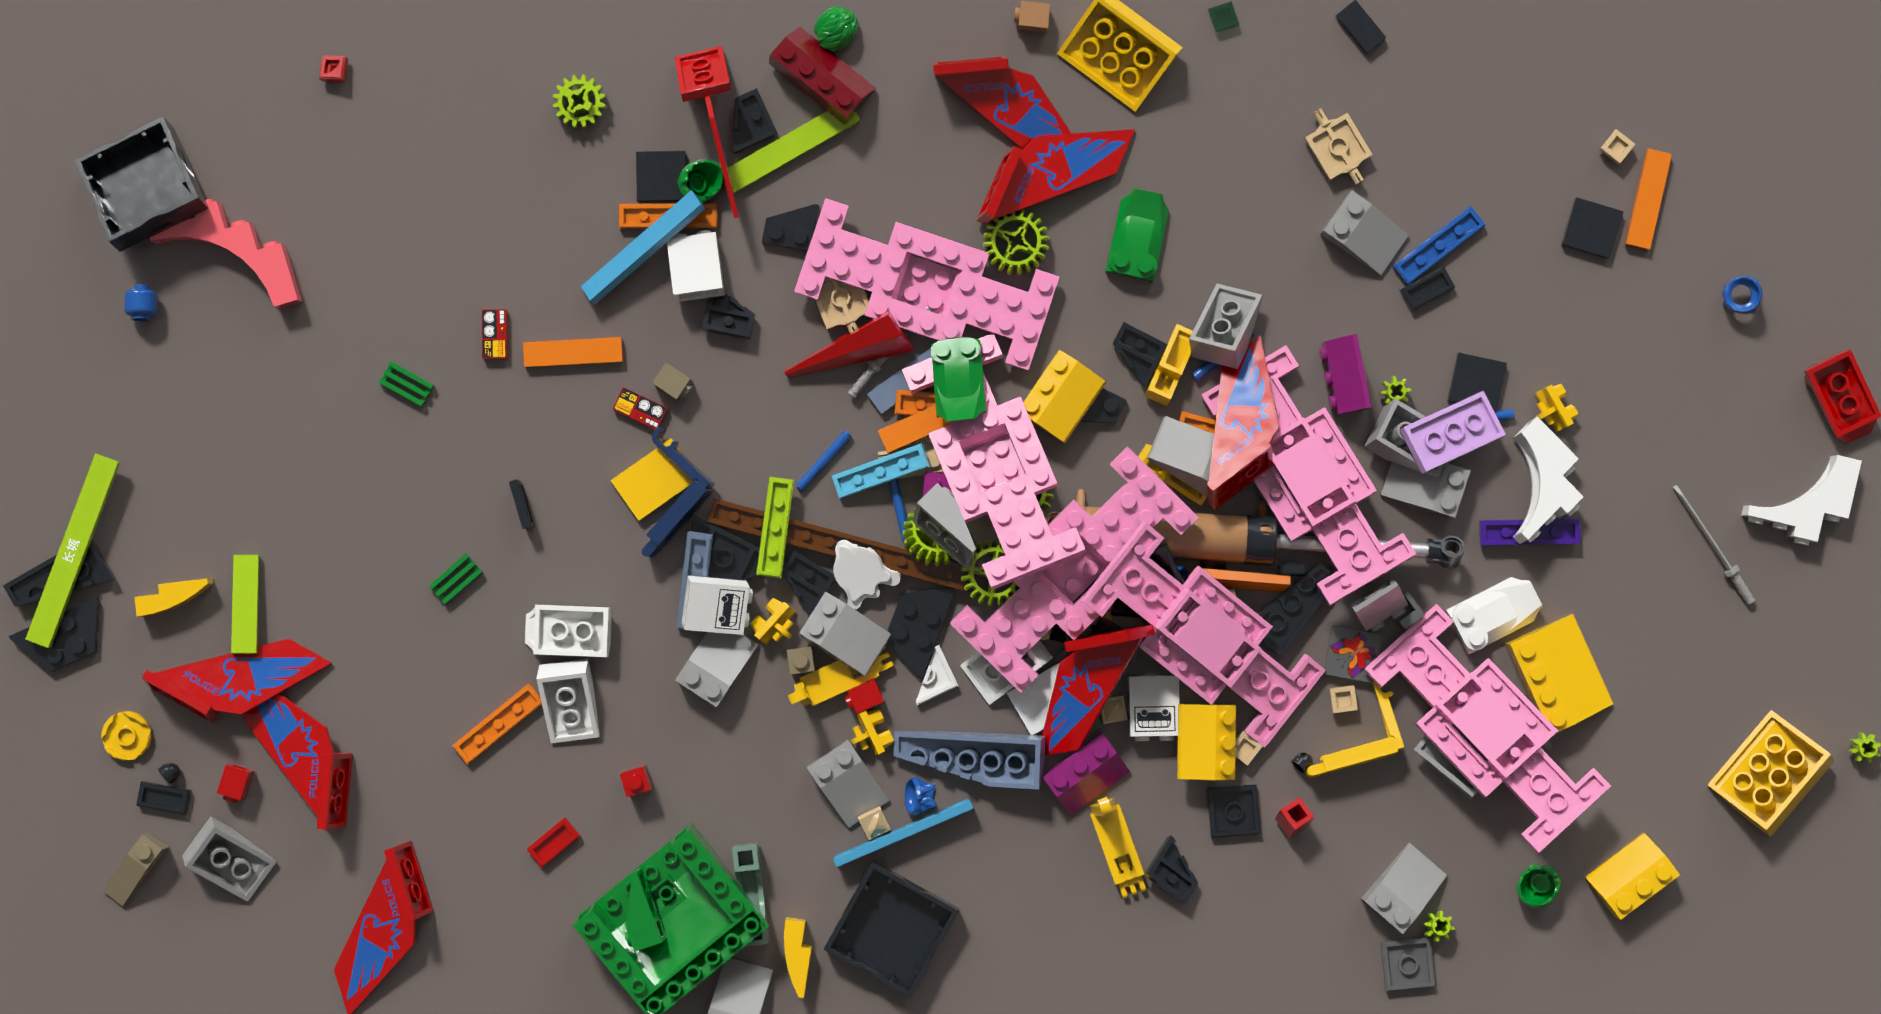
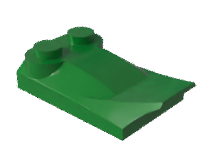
(1138, 235)
(958, 379)

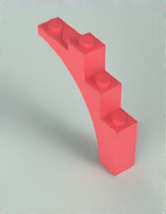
(269, 263)

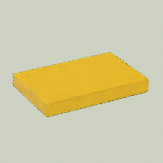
(651, 482)

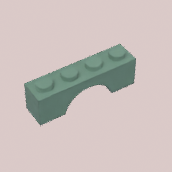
(749, 876)

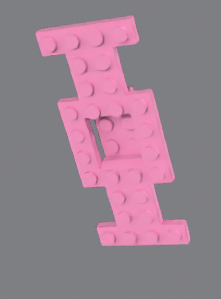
(911, 284)
(991, 481)
(1327, 487)
(1049, 594)
(1210, 628)
(1496, 722)

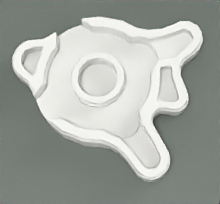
(860, 572)

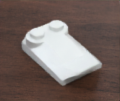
(1494, 613)
(569, 630)

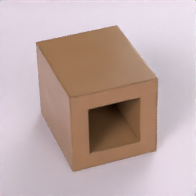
(1032, 16)

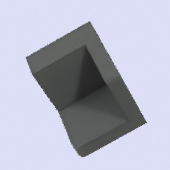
(1412, 614)

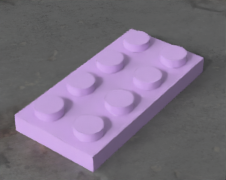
(1452, 432)

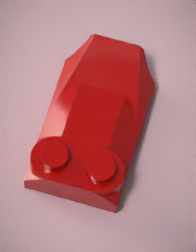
(1843, 396)

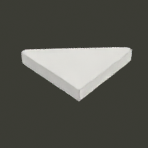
(937, 678)

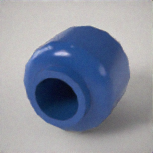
(140, 303)

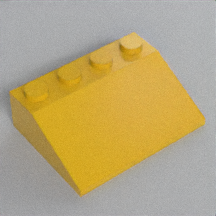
(1119, 51)
(1559, 673)
(1771, 773)

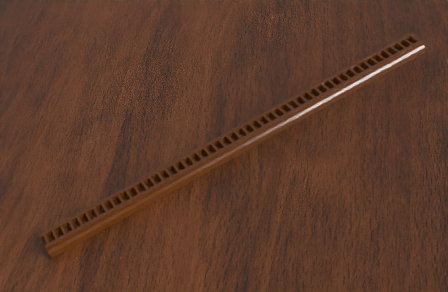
(894, 558)

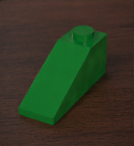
(643, 921)

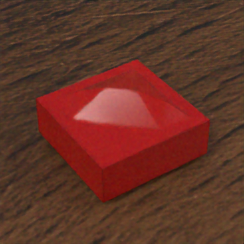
(333, 68)

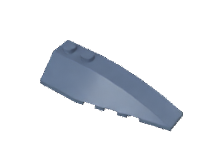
(977, 756)

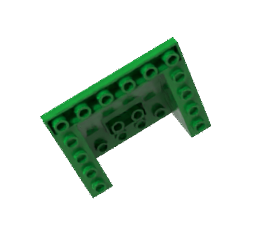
(701, 913)

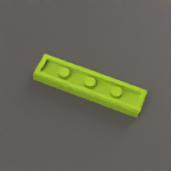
(775, 527)
(245, 604)

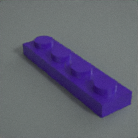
(1502, 532)

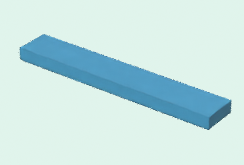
(643, 247)
(902, 832)

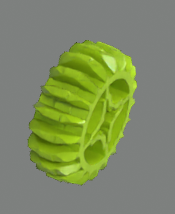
(1026, 248)
(914, 539)
(990, 595)

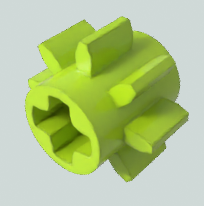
(1402, 390)
(1859, 750)
(1444, 928)

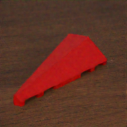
(869, 342)

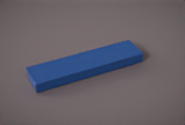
(1439, 245)

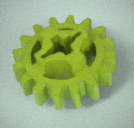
(585, 92)

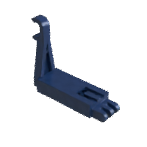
(684, 506)

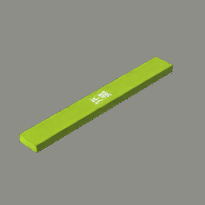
(72, 550)

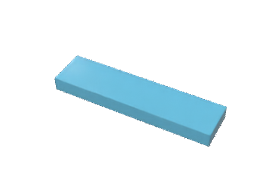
(881, 471)

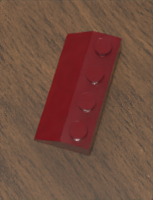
(821, 74)

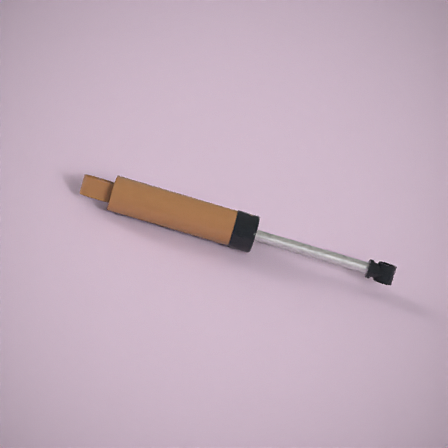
(1255, 539)

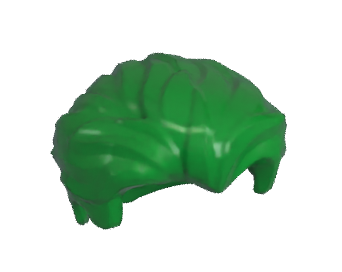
(836, 28)
(701, 177)
(1538, 886)

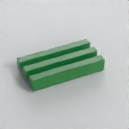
(388, 373)
(439, 592)

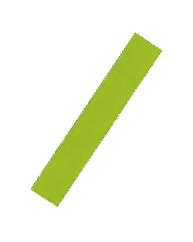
(787, 149)

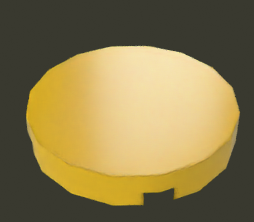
(126, 735)

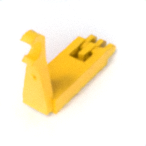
(832, 681)
(1367, 752)
(1117, 843)

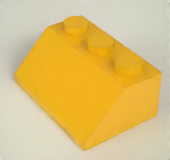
(1062, 396)
(1206, 741)
(1632, 876)

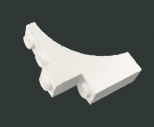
(1549, 466)
(1828, 497)

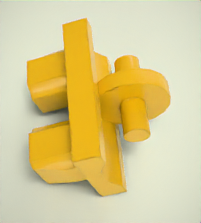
(1552, 408)
(776, 625)
(877, 742)

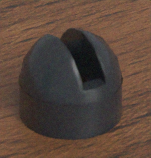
(1302, 762)
(169, 772)

